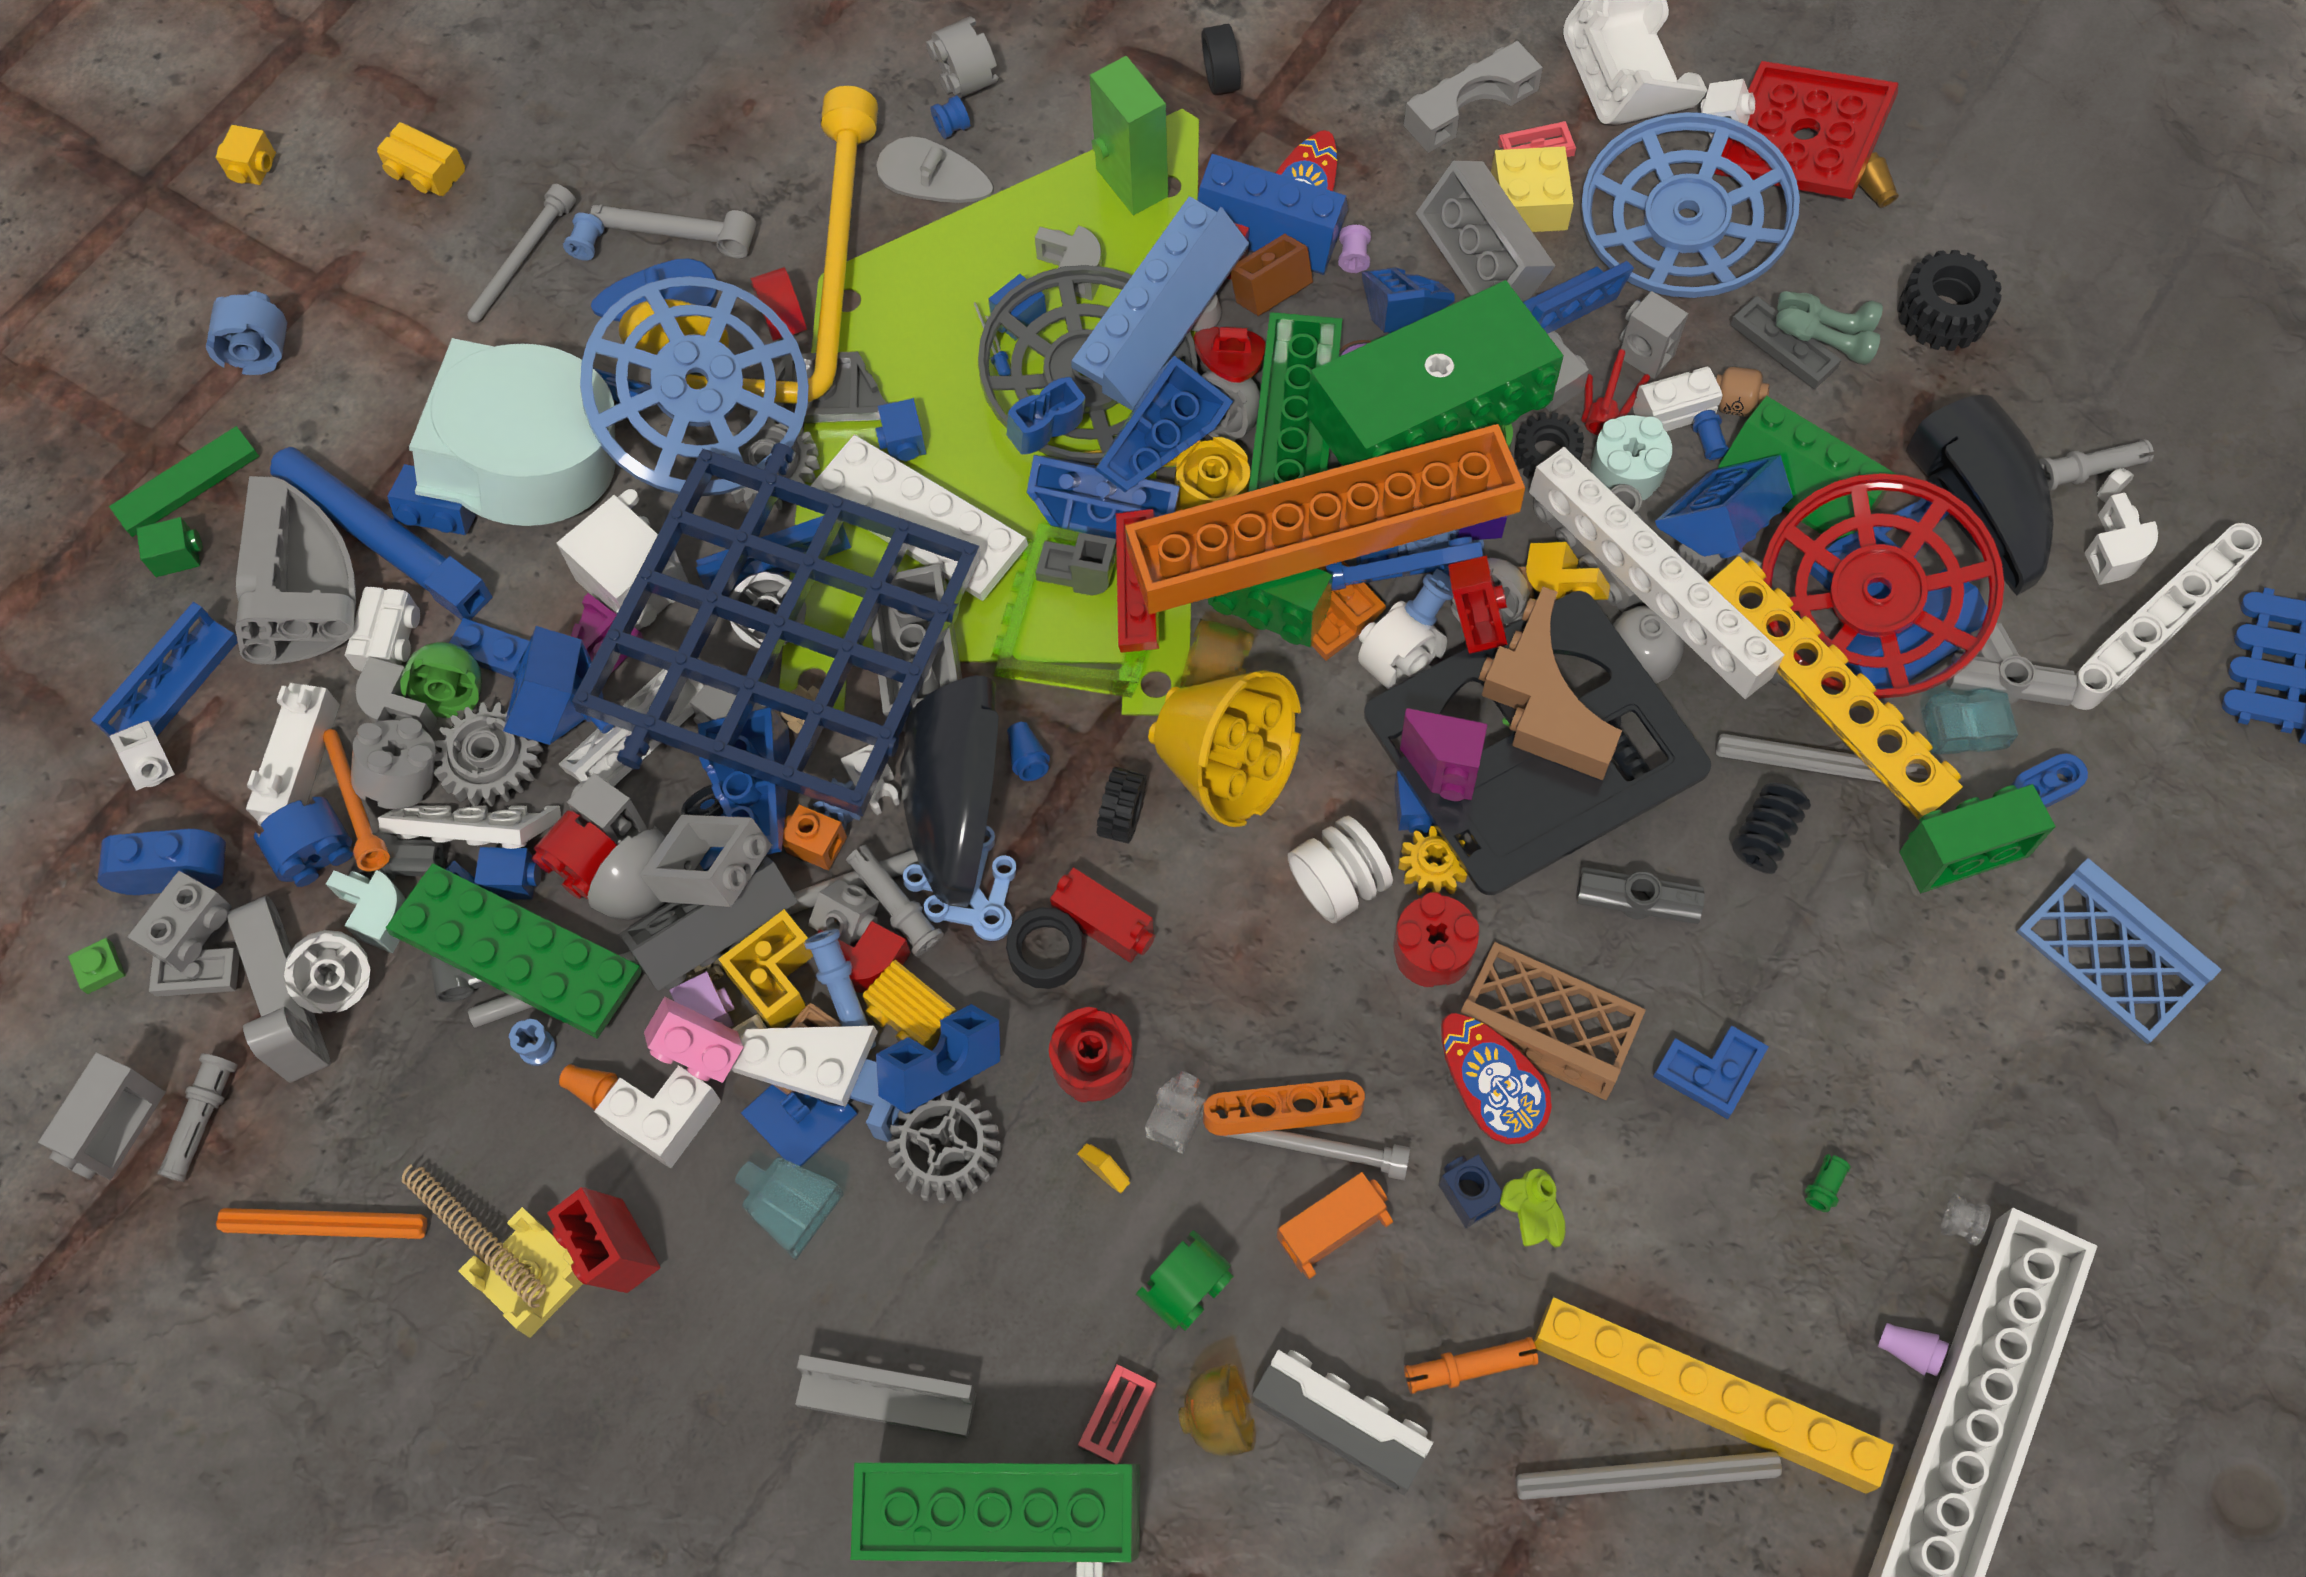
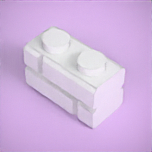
(1679, 398)
(382, 627)

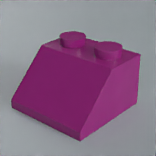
(1444, 752)

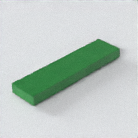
(184, 481)

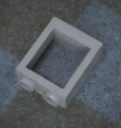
(673, 865)
(101, 1118)

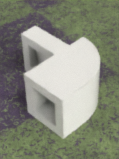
(2123, 545)

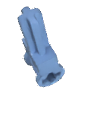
(1431, 597)

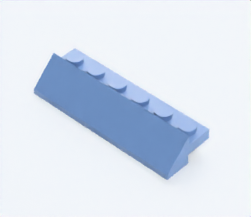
(1161, 302)

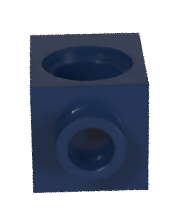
(1470, 1208)

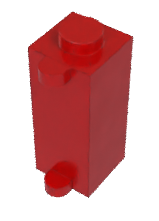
(1104, 915)

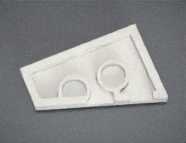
(807, 1059)

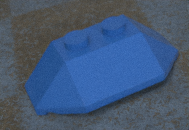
(1402, 298)
(1086, 502)

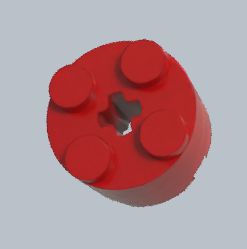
(573, 853)
(1440, 919)
(1104, 1035)

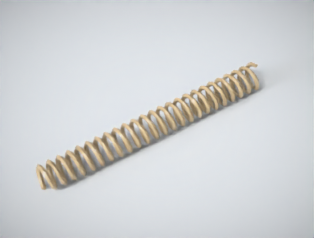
(408, 1182)

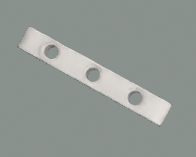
(2165, 614)

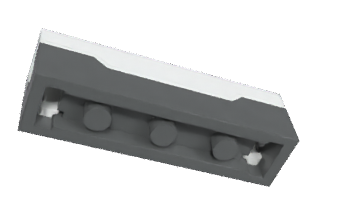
(1341, 1421)

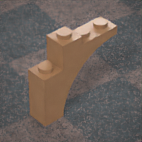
(1548, 713)

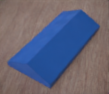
(1937, 605)

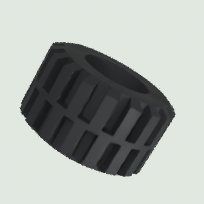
(1959, 279)

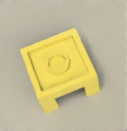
(544, 1258)

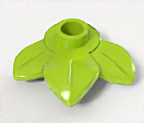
(1536, 1207)

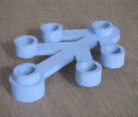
(981, 906)

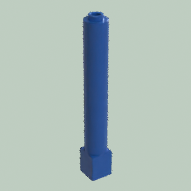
(443, 577)

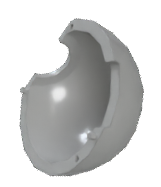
(617, 884)

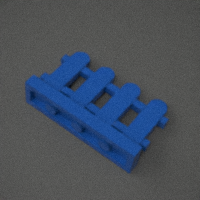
(2257, 672)

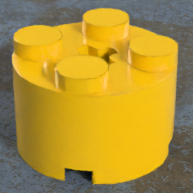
(1211, 472)

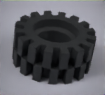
(1545, 430)
(1121, 805)

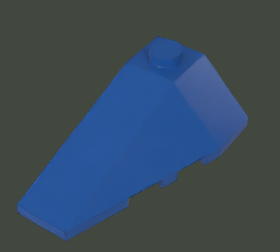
(744, 794)

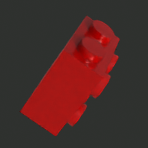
(602, 1241)

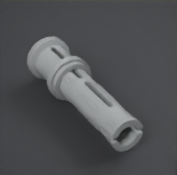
(2079, 466)
(905, 914)
(202, 1099)

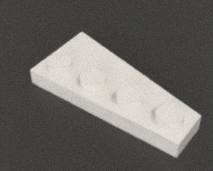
(472, 824)

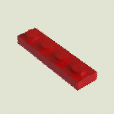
(1135, 626)

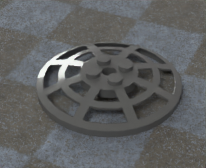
(1061, 352)

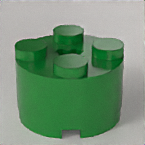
(1185, 1280)

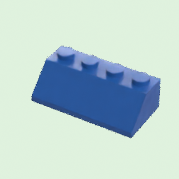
(1275, 207)
(1728, 507)

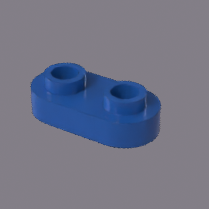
(2048, 784)

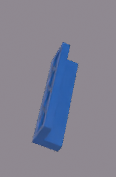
(1578, 296)
(794, 537)
(172, 682)

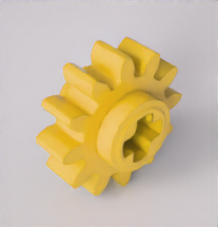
(1431, 874)

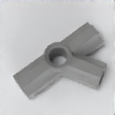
(2000, 660)

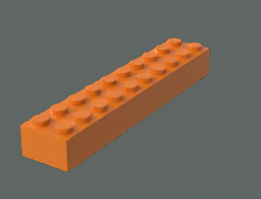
(1324, 518)

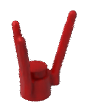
(1605, 407)

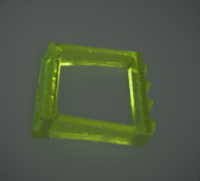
(1113, 682)

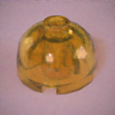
(1218, 1413)

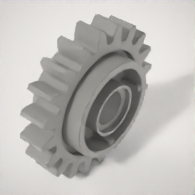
(760, 447)
(476, 777)

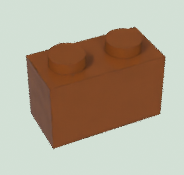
(1271, 274)

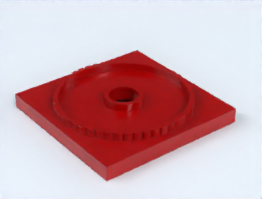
(1839, 106)

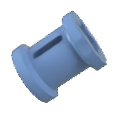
(583, 236)
(532, 1030)

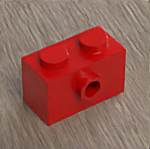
(1478, 604)

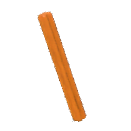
(322, 1223)

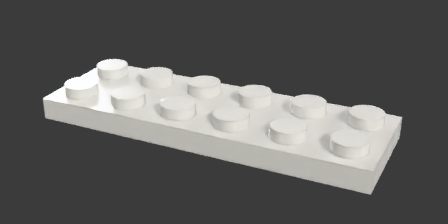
(885, 484)

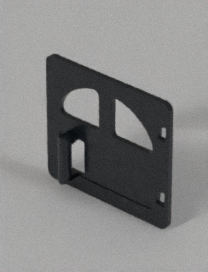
(1524, 805)

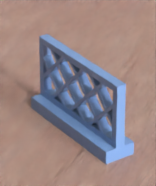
(2143, 926)

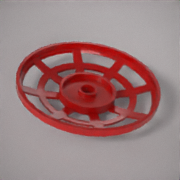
(1895, 569)

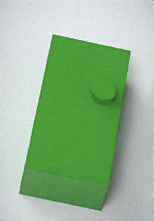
(1129, 135)

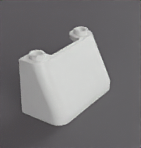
(1625, 62)

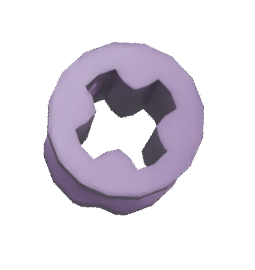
(1354, 248)

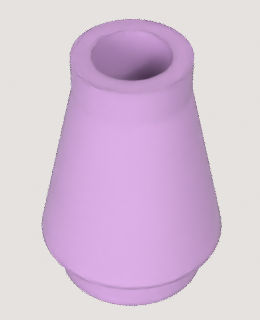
(1916, 1348)

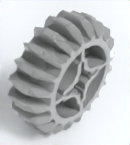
(938, 1162)

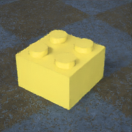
(1536, 185)

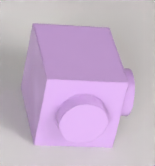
(703, 997)

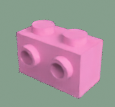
(692, 1040)

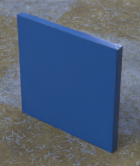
(796, 1122)

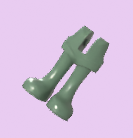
(1806, 318)

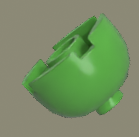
(442, 678)

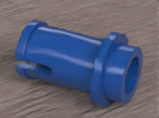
(1710, 433)

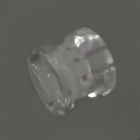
(1965, 1219)

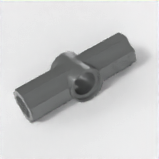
(1665, 900)

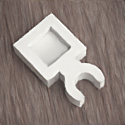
(854, 765)

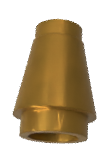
(1878, 181)

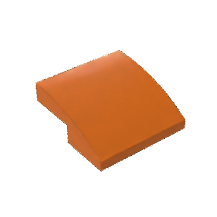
(1348, 615)

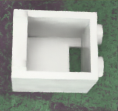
(609, 551)

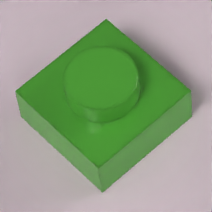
(96, 966)

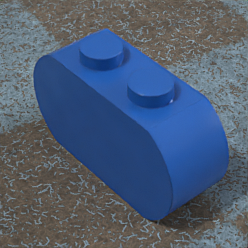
(150, 860)

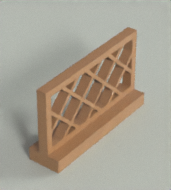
(1543, 1050)

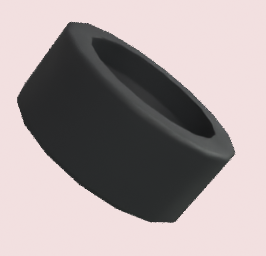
(1221, 59)
(1035, 920)

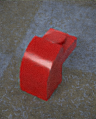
(778, 293)
(873, 955)

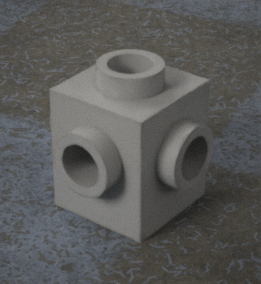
(844, 909)

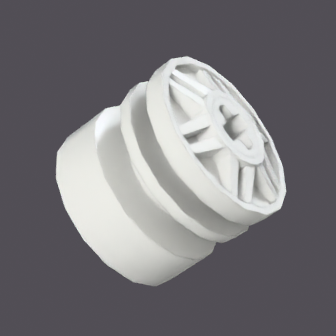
(1340, 869)

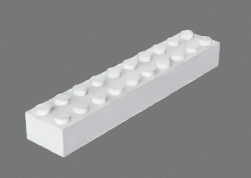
(1986, 1402)

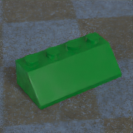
(1809, 458)

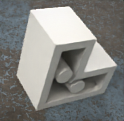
(664, 1123)

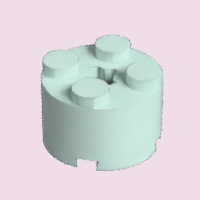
(1632, 453)

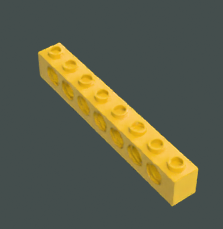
(1858, 690)

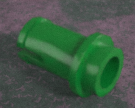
(1824, 1190)

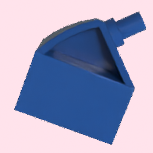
(546, 686)

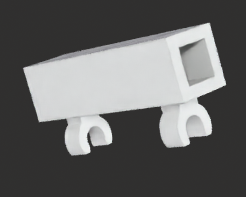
(293, 749)

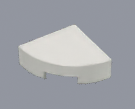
(2115, 483)

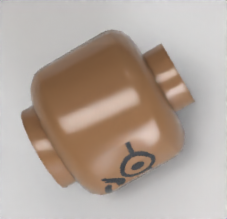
(1741, 391)

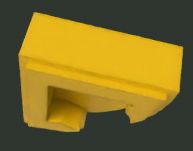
(1104, 1167)

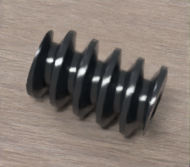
(1770, 826)

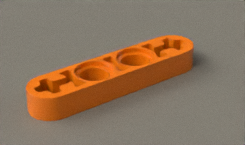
(1285, 1113)

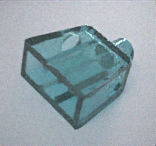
(788, 1202)

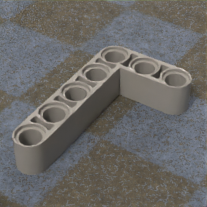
(286, 1033)

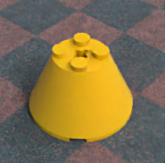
(1231, 742)

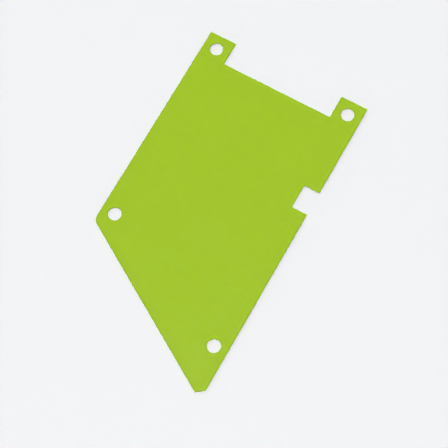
(923, 344)

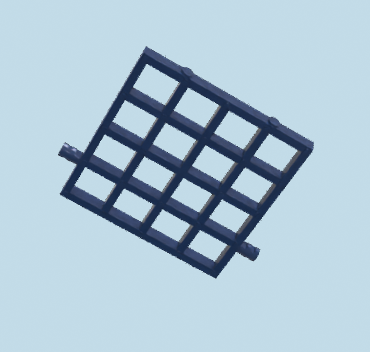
(778, 629)

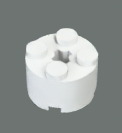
(1399, 647)

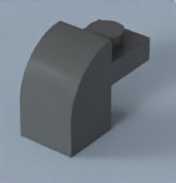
(1082, 566)

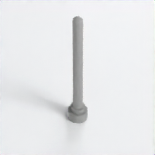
(557, 201)
(1390, 1160)

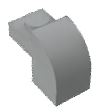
(1069, 250)
(381, 696)

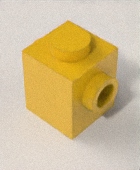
(245, 155)

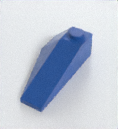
(1165, 422)

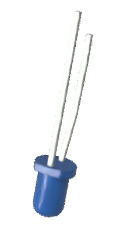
(999, 359)

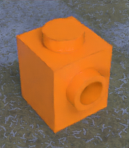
(813, 837)

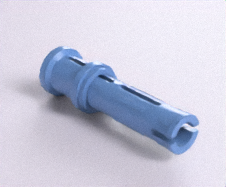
(835, 973)

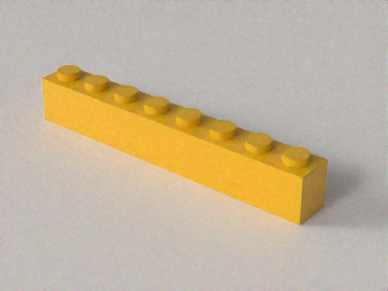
(1713, 1396)

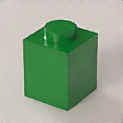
(169, 546)

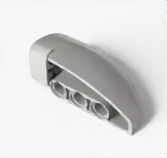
(290, 577)

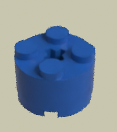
(303, 841)

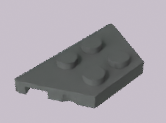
(851, 397)

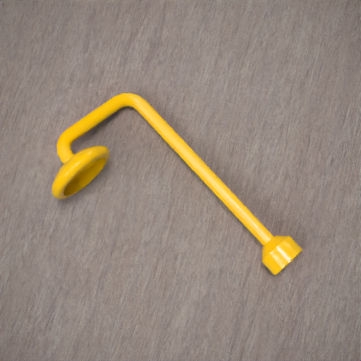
(849, 120)

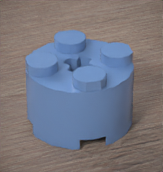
(246, 333)

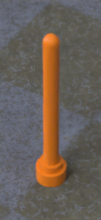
(369, 850)

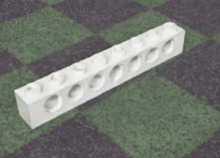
(1655, 573)

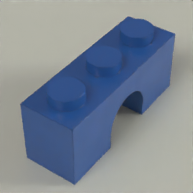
(914, 1074)

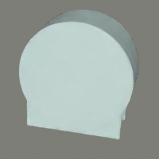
(511, 434)

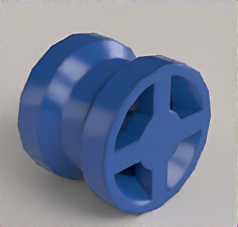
(950, 117)

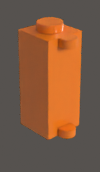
(1333, 1222)

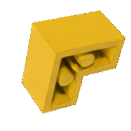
(762, 965)

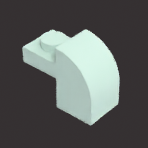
(375, 904)

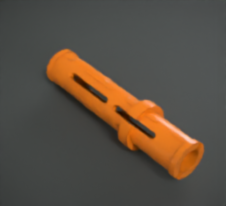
(1470, 1365)

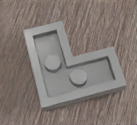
(210, 973)

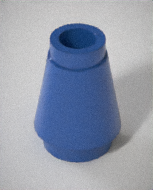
(1026, 753)

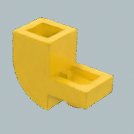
(1555, 567)

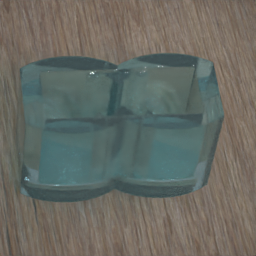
(1969, 722)

